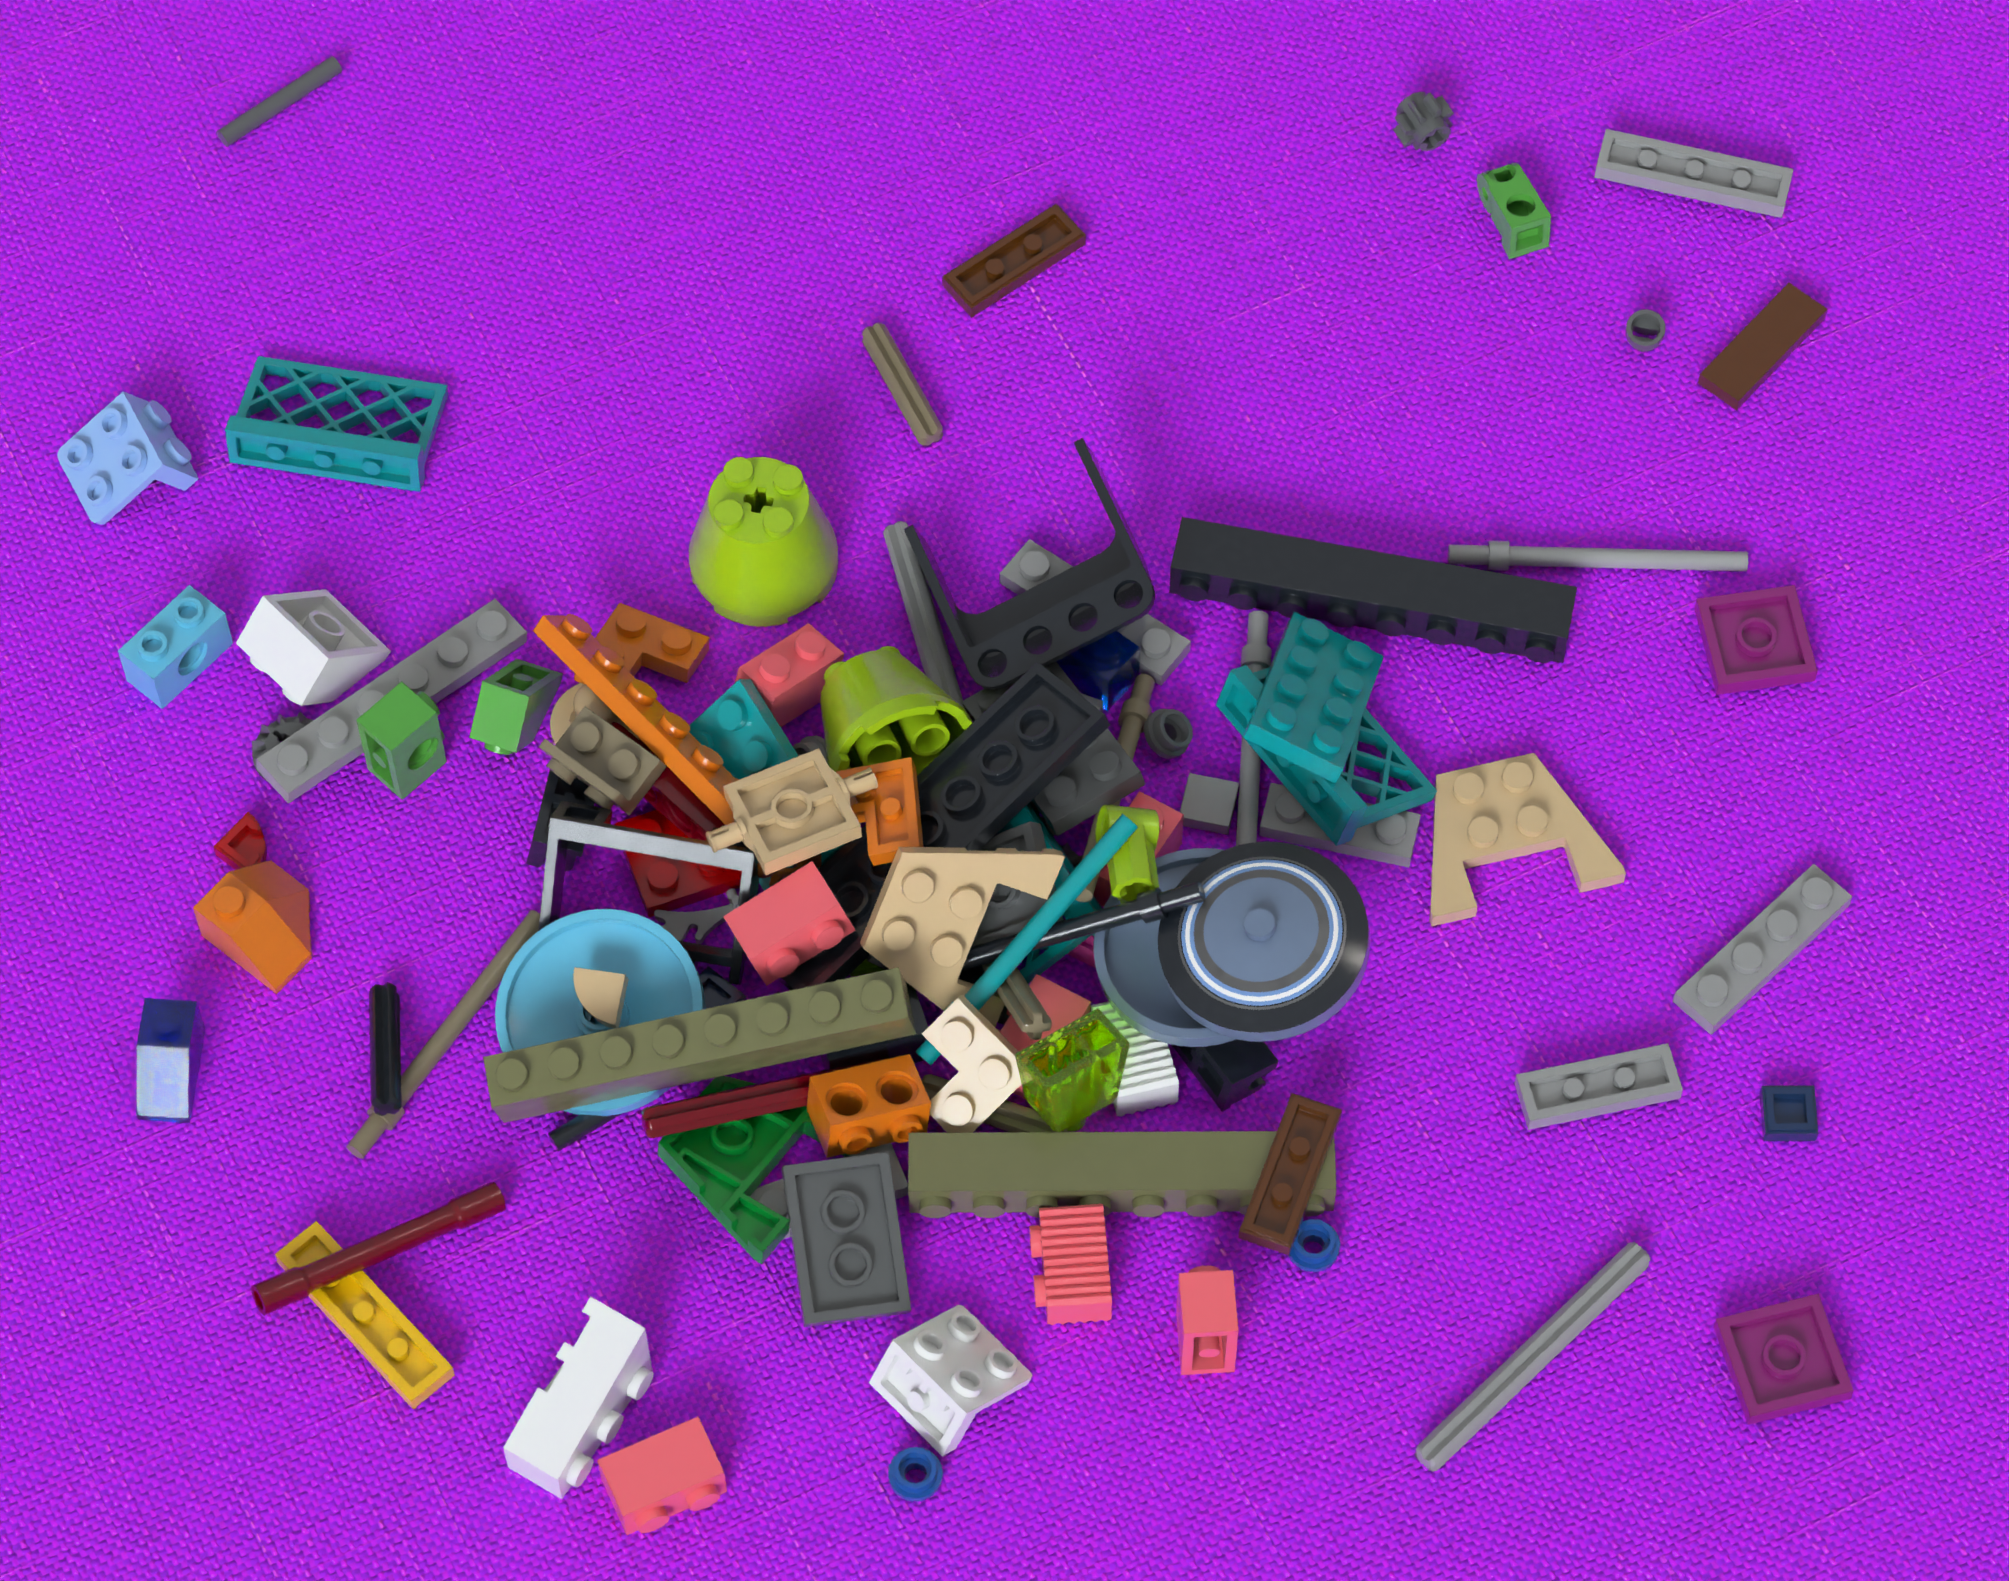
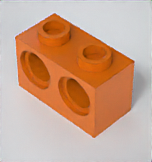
(868, 1105)

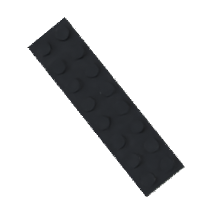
(965, 797)

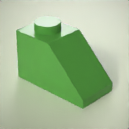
(513, 706)

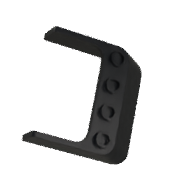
(1055, 614)

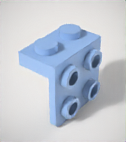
(123, 454)

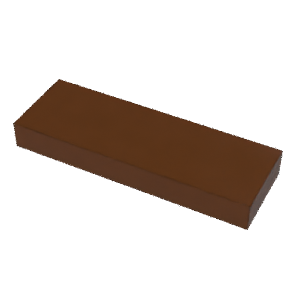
(1013, 260)
(1762, 346)
(1290, 1174)

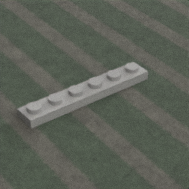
(434, 669)

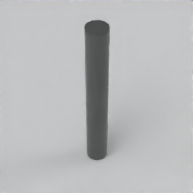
(279, 101)

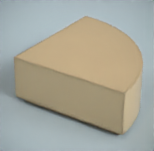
(601, 994)

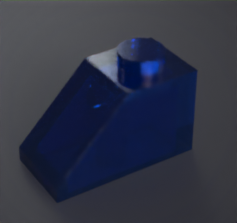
(1104, 668)
(168, 1059)

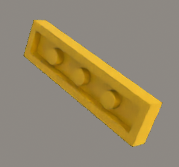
(371, 1322)

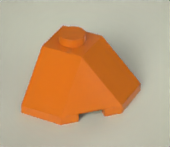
(259, 922)

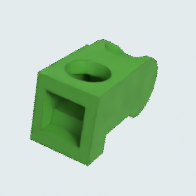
(1515, 209)

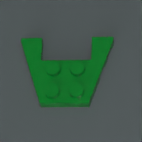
(730, 1161)

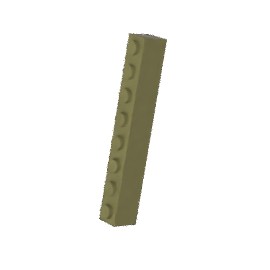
(699, 1045)
(1117, 1169)

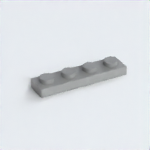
(1693, 173)
(1159, 645)
(1762, 949)

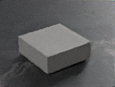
(1209, 803)

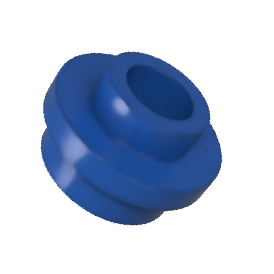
(1321, 1233)
(912, 1459)

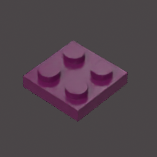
(1755, 639)
(1783, 1359)

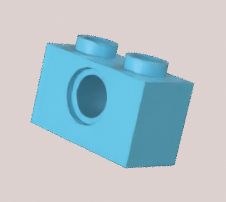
(175, 646)

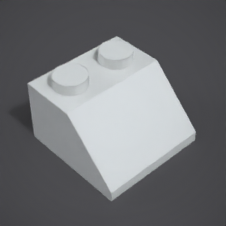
(310, 645)

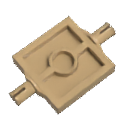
(792, 811)

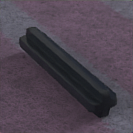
(385, 1049)

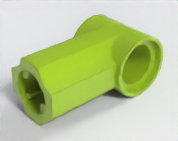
(1134, 864)

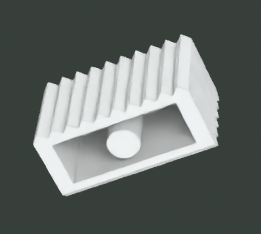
(1149, 1070)

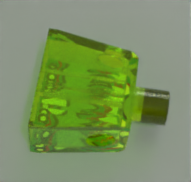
(1074, 1071)

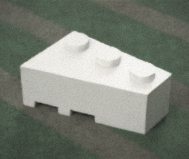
(581, 1402)

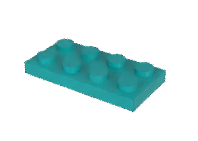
(1314, 697)
(745, 737)

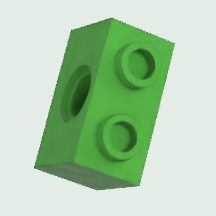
(402, 739)

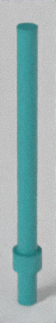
(1042, 921)

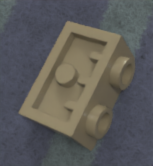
(605, 760)

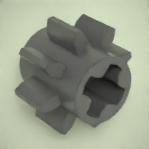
(1423, 121)

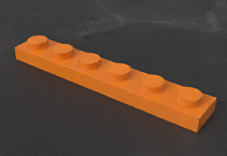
(639, 709)

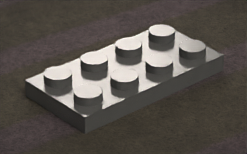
(1093, 779)

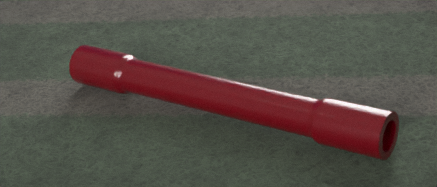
(301, 1281)

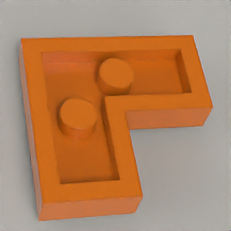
(652, 643)
(889, 810)

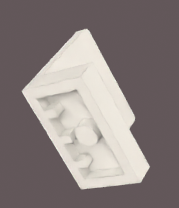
(947, 1375)

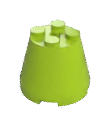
(762, 544)
(886, 711)

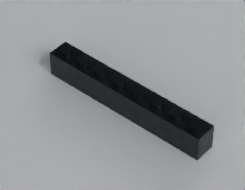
(1372, 590)

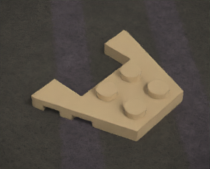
(1504, 814)
(936, 907)

